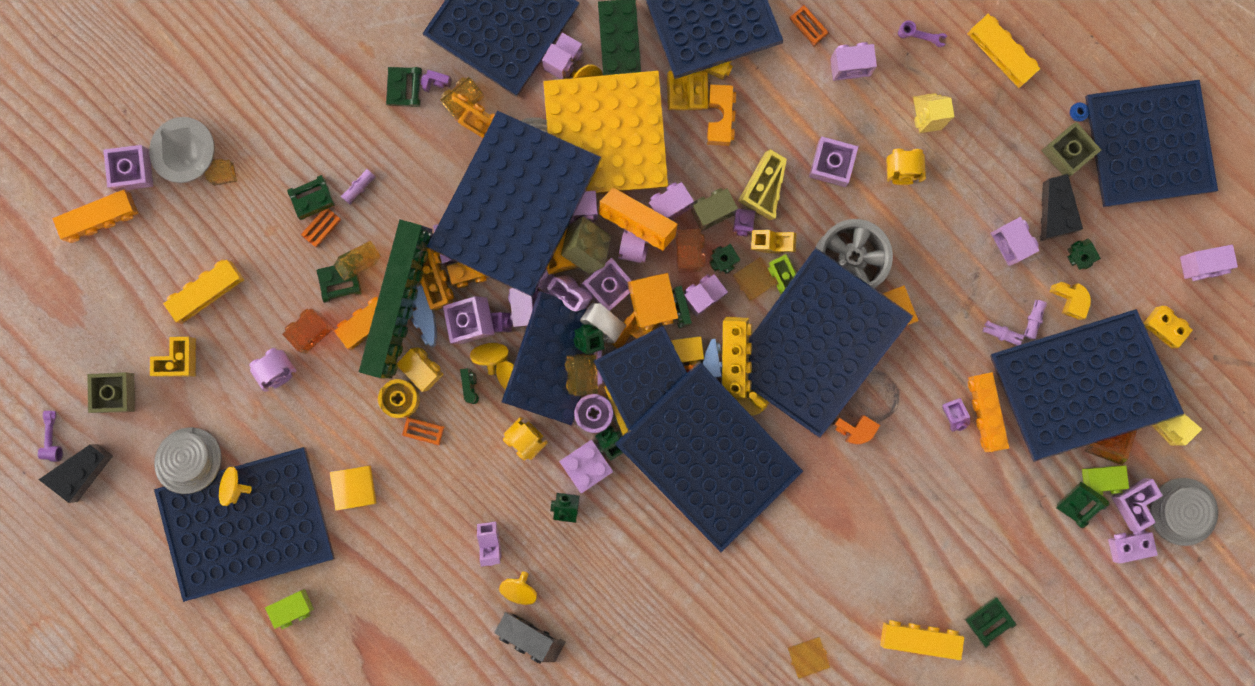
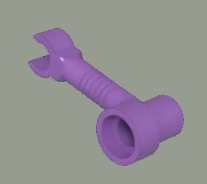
(911, 30)
(50, 452)

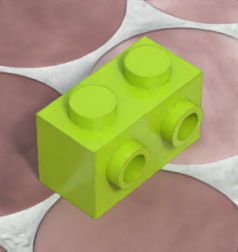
(783, 271)
(1106, 478)
(290, 608)

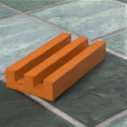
(804, 31)
(314, 223)
(439, 435)

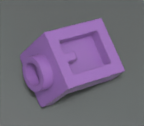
(438, 79)
(744, 222)
(501, 322)
(957, 415)

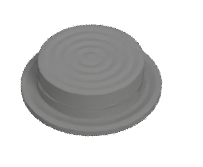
(181, 150)
(188, 460)
(1184, 512)

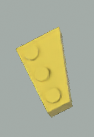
(932, 112)
(764, 185)
(1178, 430)

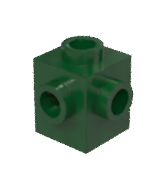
(729, 254)
(1083, 254)
(589, 339)
(606, 442)
(565, 507)

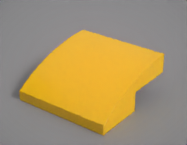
(688, 91)
(353, 487)

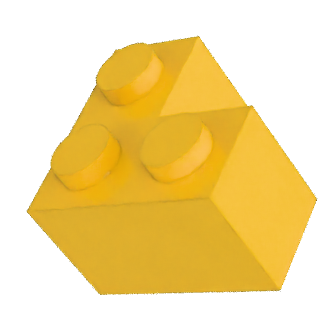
(180, 361)

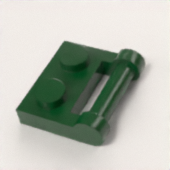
(397, 86)
(313, 202)
(330, 277)
(681, 306)
(468, 381)
(1077, 500)
(988, 616)

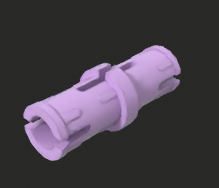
(358, 186)
(1035, 319)
(1003, 333)

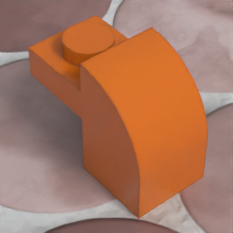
(860, 433)

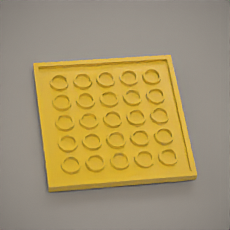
(615, 120)

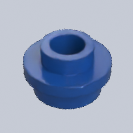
(1074, 114)

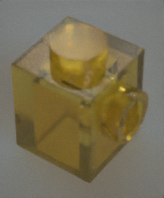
(221, 172)

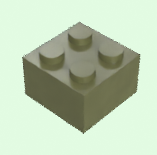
(1071, 149)
(714, 209)
(586, 245)
(111, 392)

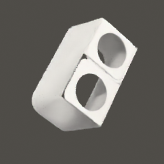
(604, 320)

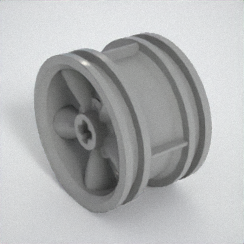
(862, 231)

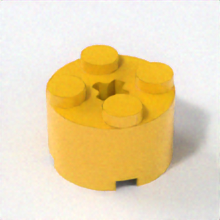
(906, 166)
(391, 390)
(524, 439)

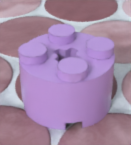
(632, 248)
(272, 369)
(583, 409)

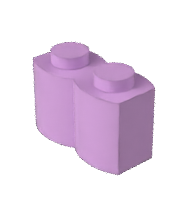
(568, 291)

